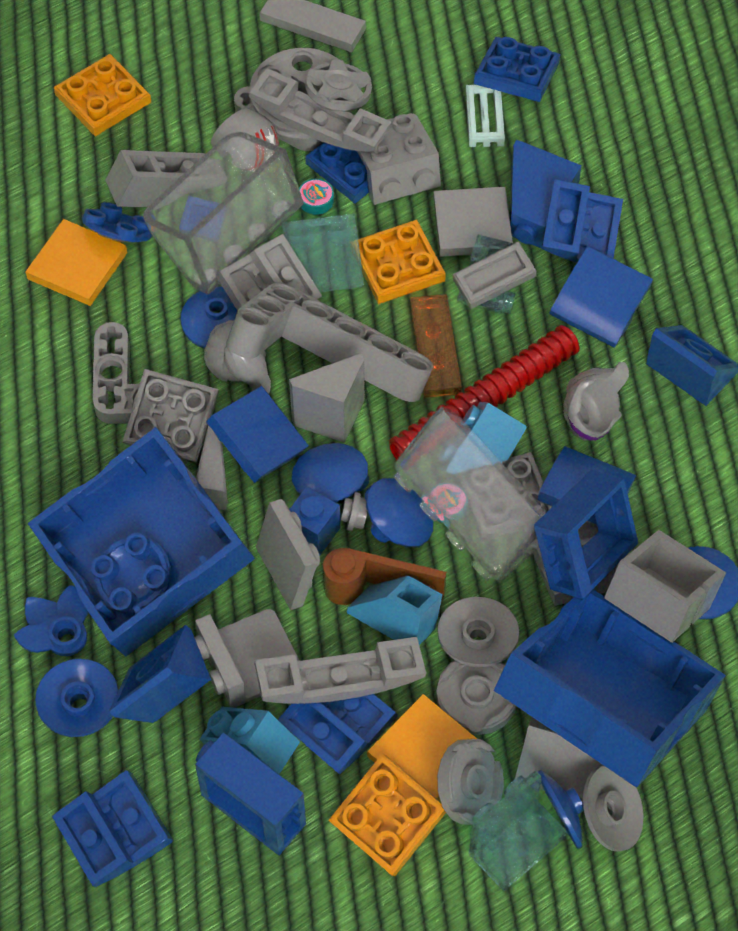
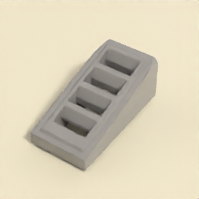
(212, 470)

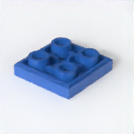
(517, 68)
(341, 169)
(257, 434)

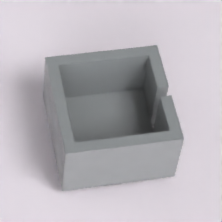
(664, 585)

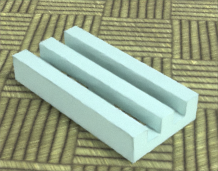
(484, 136)

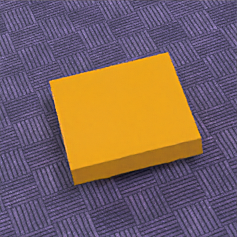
(102, 94)
(76, 262)
(399, 262)
(419, 742)
(388, 815)

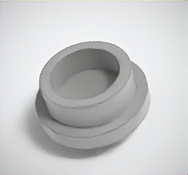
(354, 512)

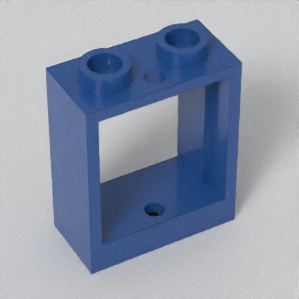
(576, 568)
(250, 793)

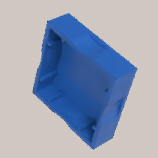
(149, 494)
(609, 685)

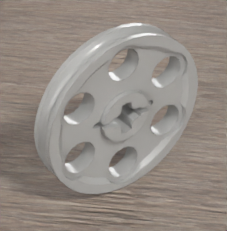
(283, 63)

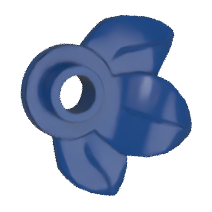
(53, 620)

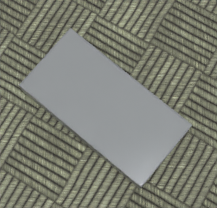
(494, 275)

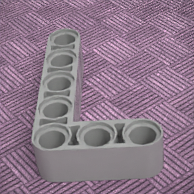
(330, 335)

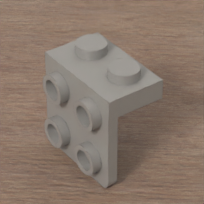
(402, 162)
(234, 650)

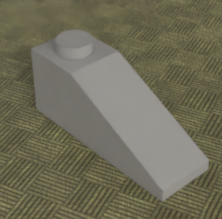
(144, 175)

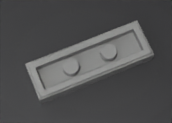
(314, 22)

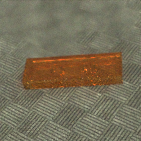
(436, 341)

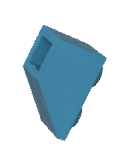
(495, 429)
(399, 608)
(256, 732)

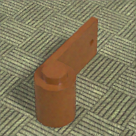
(349, 570)

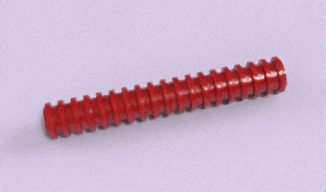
(503, 381)

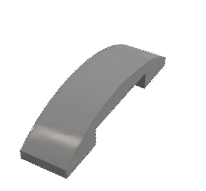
(338, 128)
(340, 676)

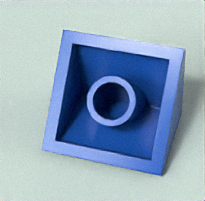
(690, 362)
(161, 679)

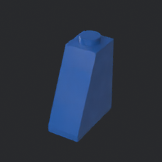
(531, 189)

